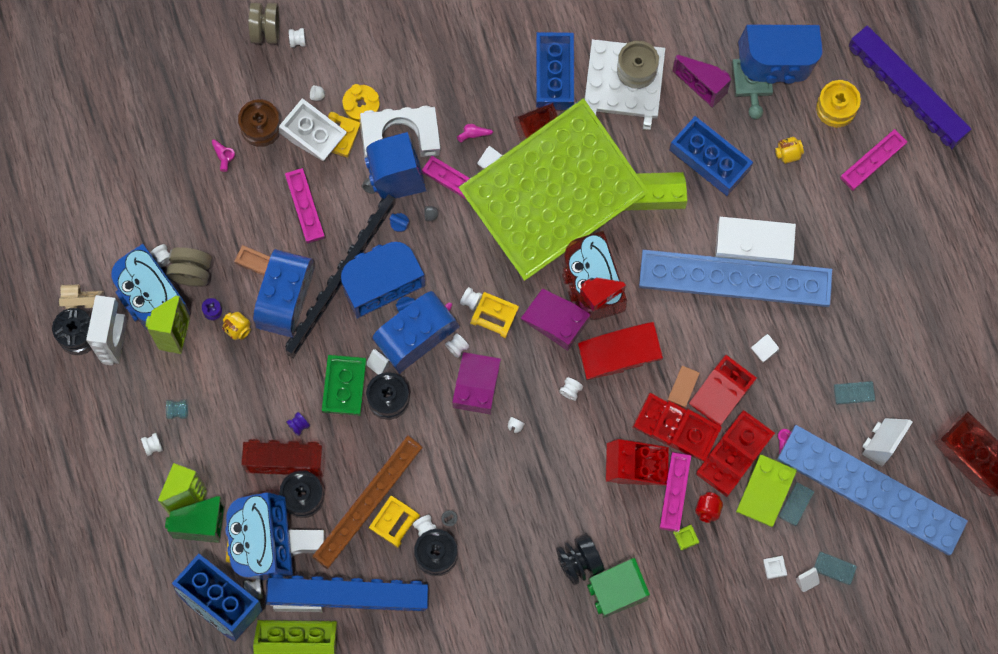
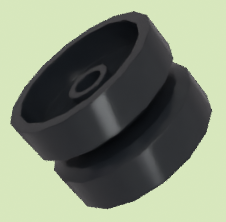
(393, 405)
(298, 483)
(433, 541)

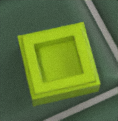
(686, 537)

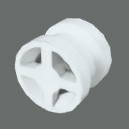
(297, 37)
(161, 255)
(471, 298)
(457, 345)
(571, 389)
(152, 444)
(424, 524)
(254, 588)

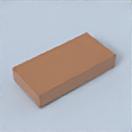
(252, 260)
(683, 386)

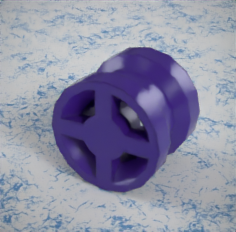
(214, 312)
(298, 424)

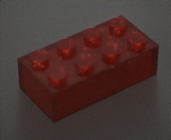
(282, 458)

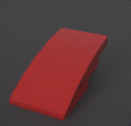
(620, 350)
(677, 427)
(735, 453)

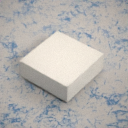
(774, 567)

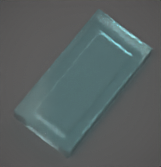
(854, 393)
(796, 504)
(835, 568)

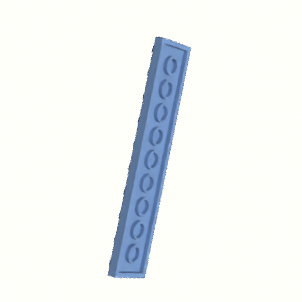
(735, 278)
(872, 490)

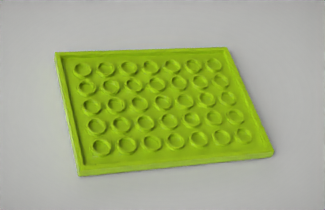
(553, 189)

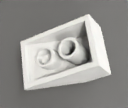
(311, 130)
(885, 440)

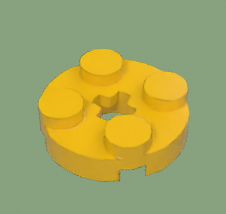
(356, 93)

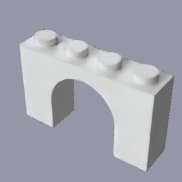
(421, 120)
(106, 330)
(303, 542)

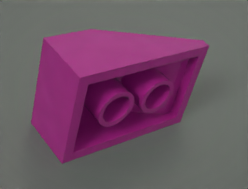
(704, 79)
(556, 318)
(476, 383)

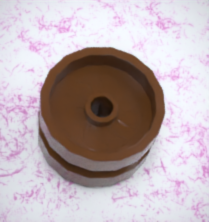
(259, 123)

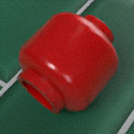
(709, 507)

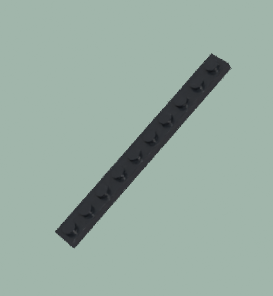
(334, 282)

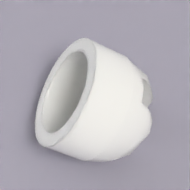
(317, 93)
(515, 423)

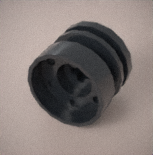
(74, 341)
(579, 559)

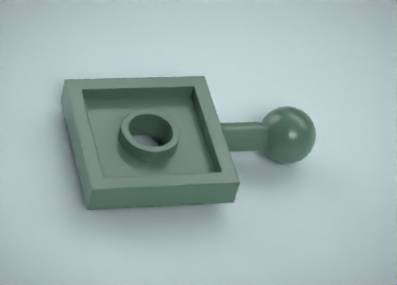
(746, 87)

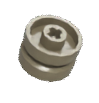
(263, 23)
(637, 64)
(188, 267)

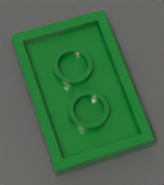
(344, 385)

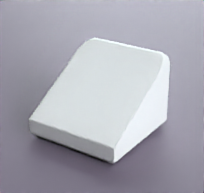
(488, 157)
(765, 348)
(377, 362)
(808, 580)

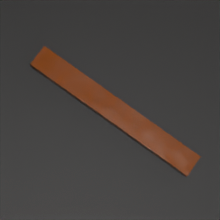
(367, 502)

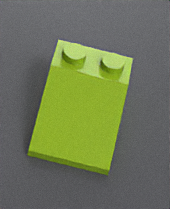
(766, 490)

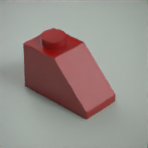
(600, 291)

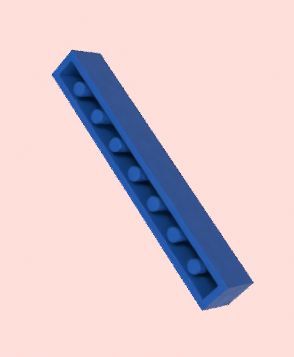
(346, 594)

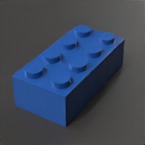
(555, 69)
(711, 156)

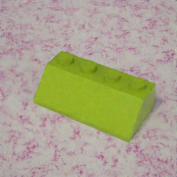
(665, 192)
(169, 325)
(181, 489)
(295, 637)

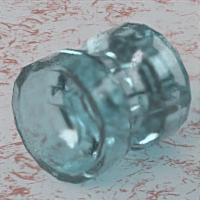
(176, 409)

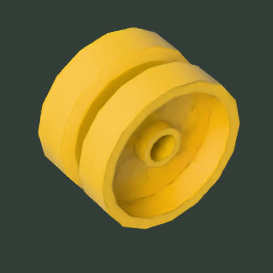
(838, 103)

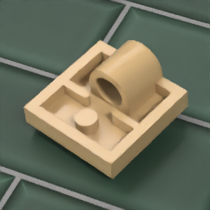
(72, 296)

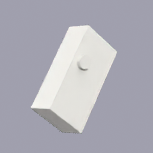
(755, 240)

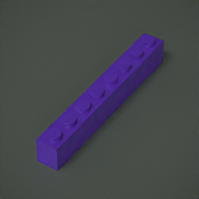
(909, 87)

